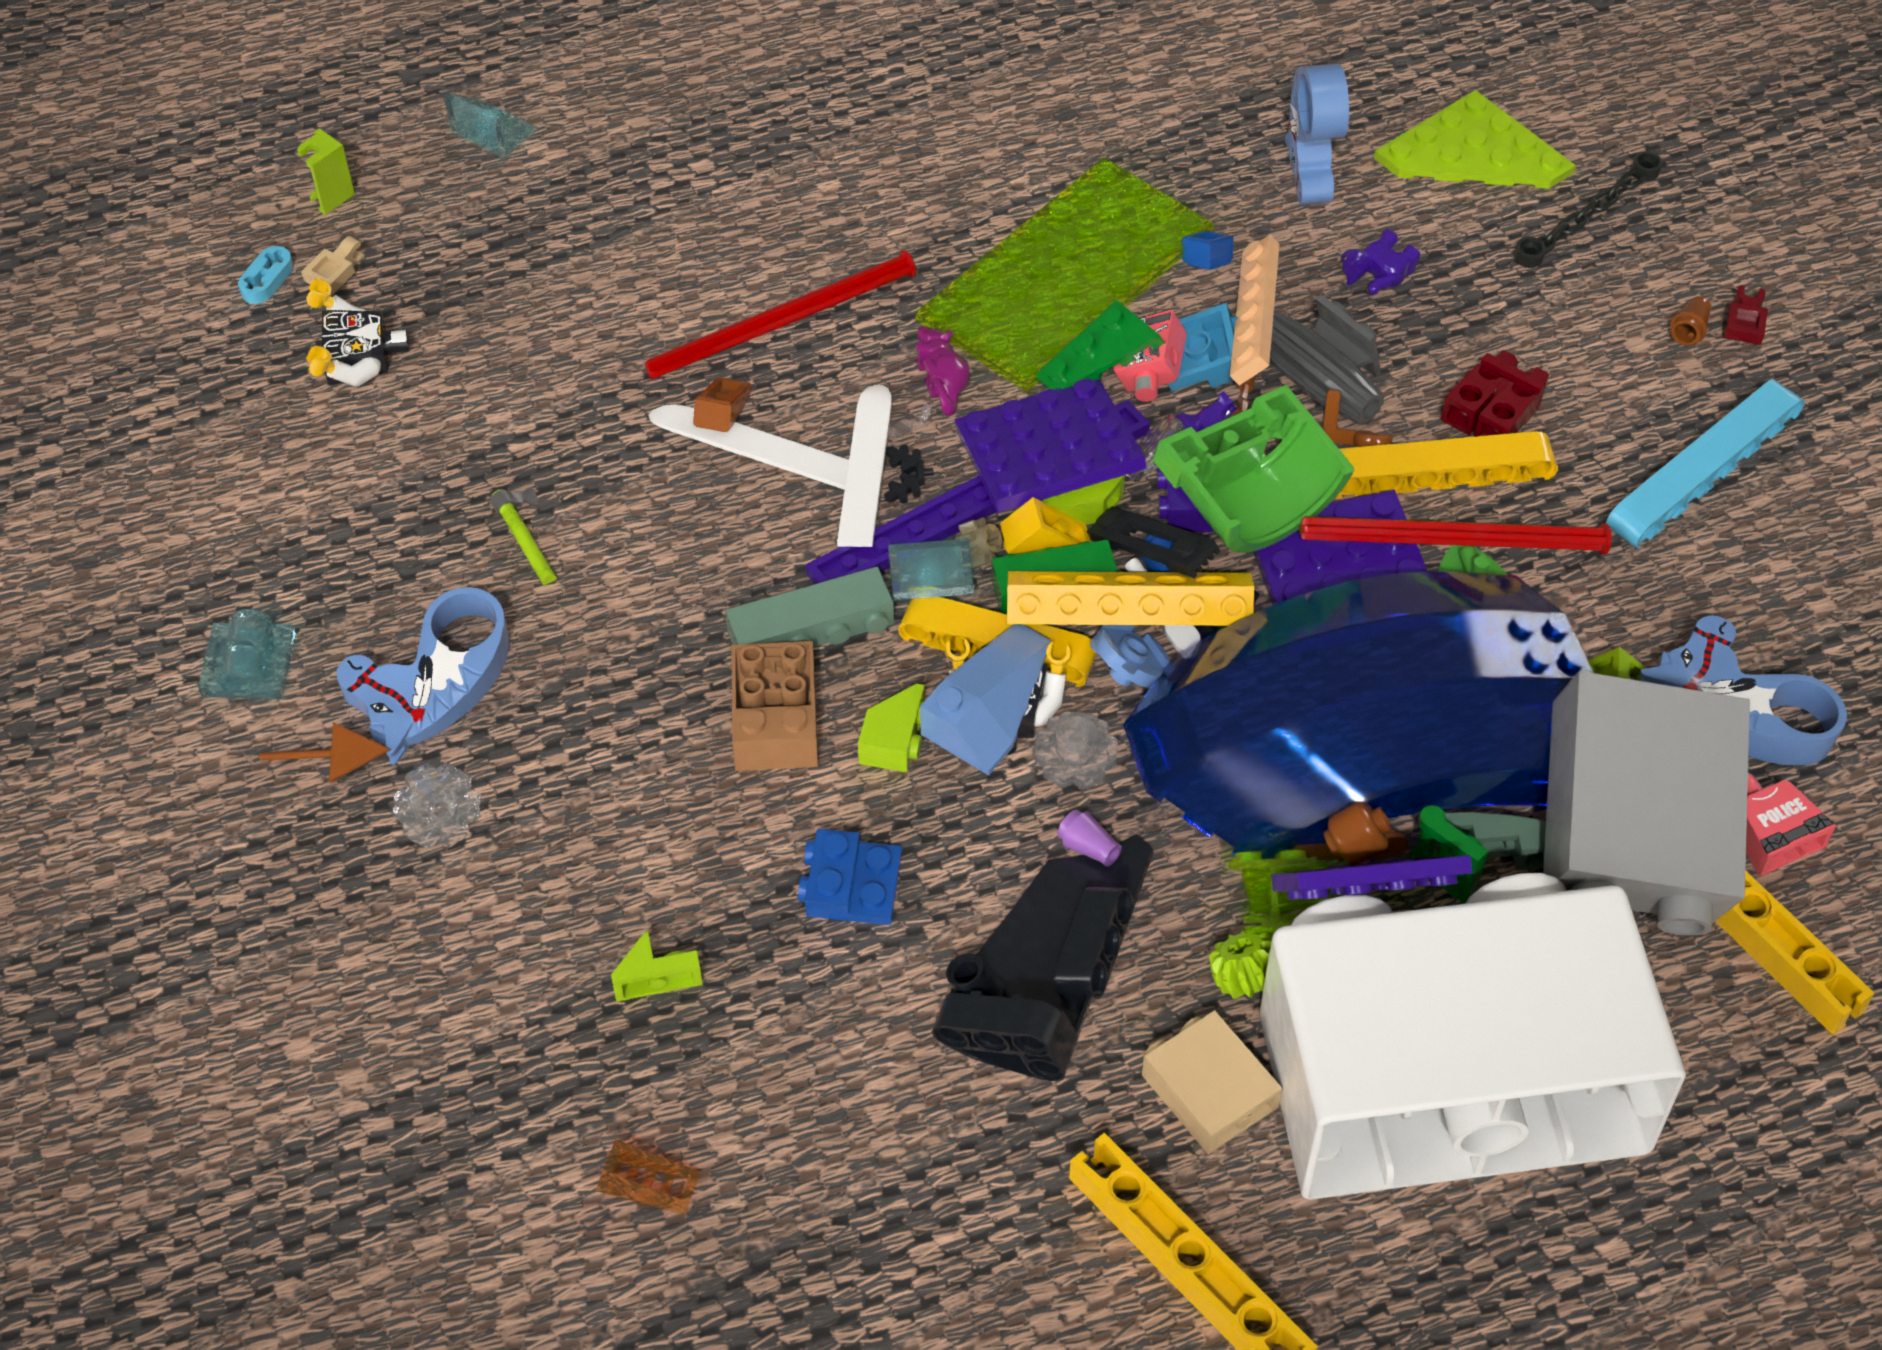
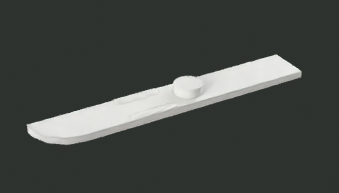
(757, 445)
(865, 468)

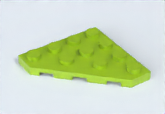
(1474, 143)

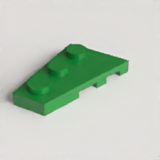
(1100, 346)

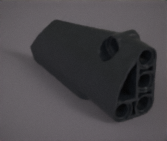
(1037, 973)

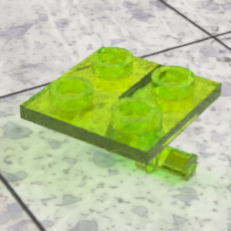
(1284, 862)

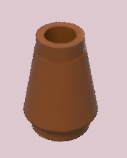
(1695, 314)

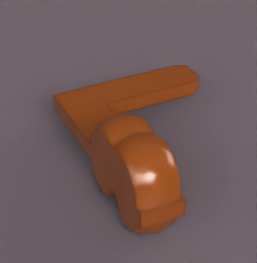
(1346, 436)

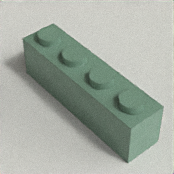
(816, 613)

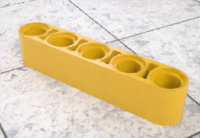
(941, 619)

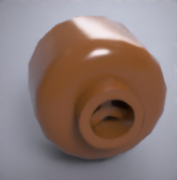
(1357, 833)

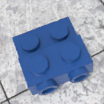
(850, 878)

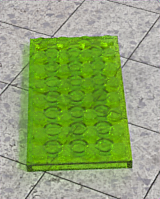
(1061, 270)

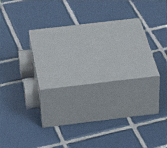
(1650, 797)

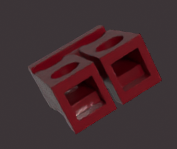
(1495, 397)

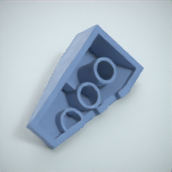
(984, 700)

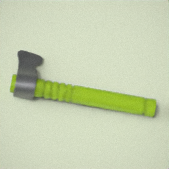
(505, 504)

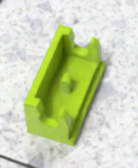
(328, 170)

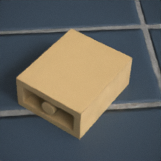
(1211, 1081)

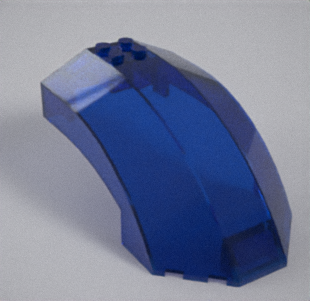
(1359, 694)

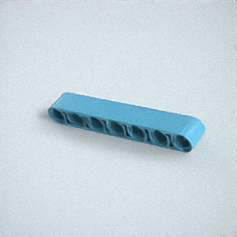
(1703, 462)

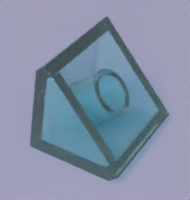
(487, 125)
(930, 569)

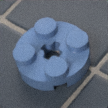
(1129, 655)

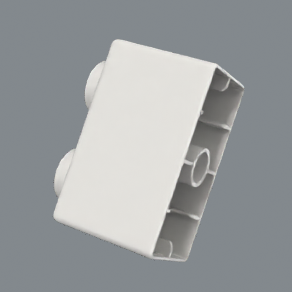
(1466, 1036)

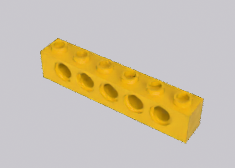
(1128, 598)

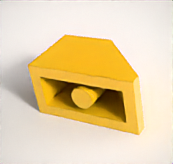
(1041, 527)

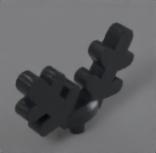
(909, 483)

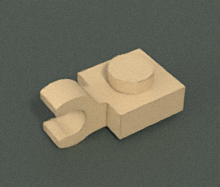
(334, 266)

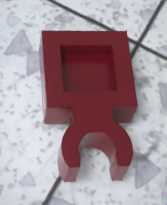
(1746, 317)

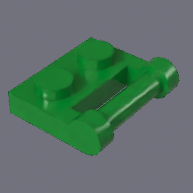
(1453, 843)

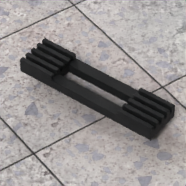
(1184, 557)

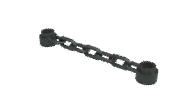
(1531, 250)

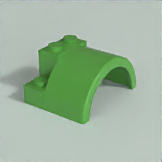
(1254, 496)

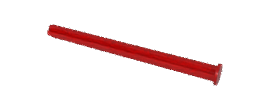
(782, 315)
(1456, 533)

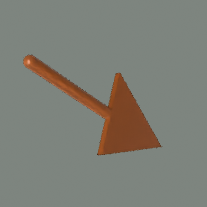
(346, 752)

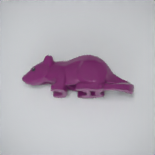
(945, 369)

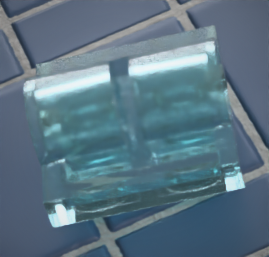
(247, 657)

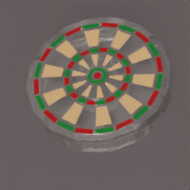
(1150, 441)

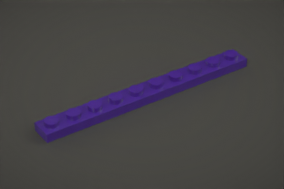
(931, 520)

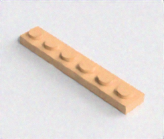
(1255, 309)

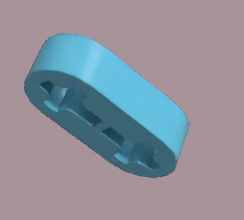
(260, 271)

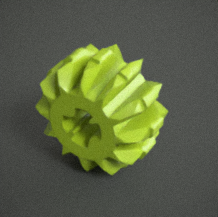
(1241, 963)

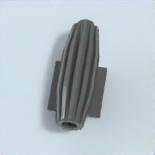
(1330, 358)

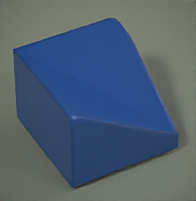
(1207, 249)

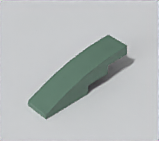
(1505, 836)

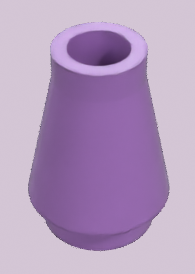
(1086, 836)

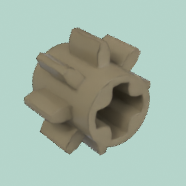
(983, 541)

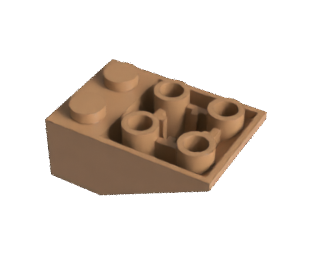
(773, 706)

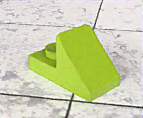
(643, 976)

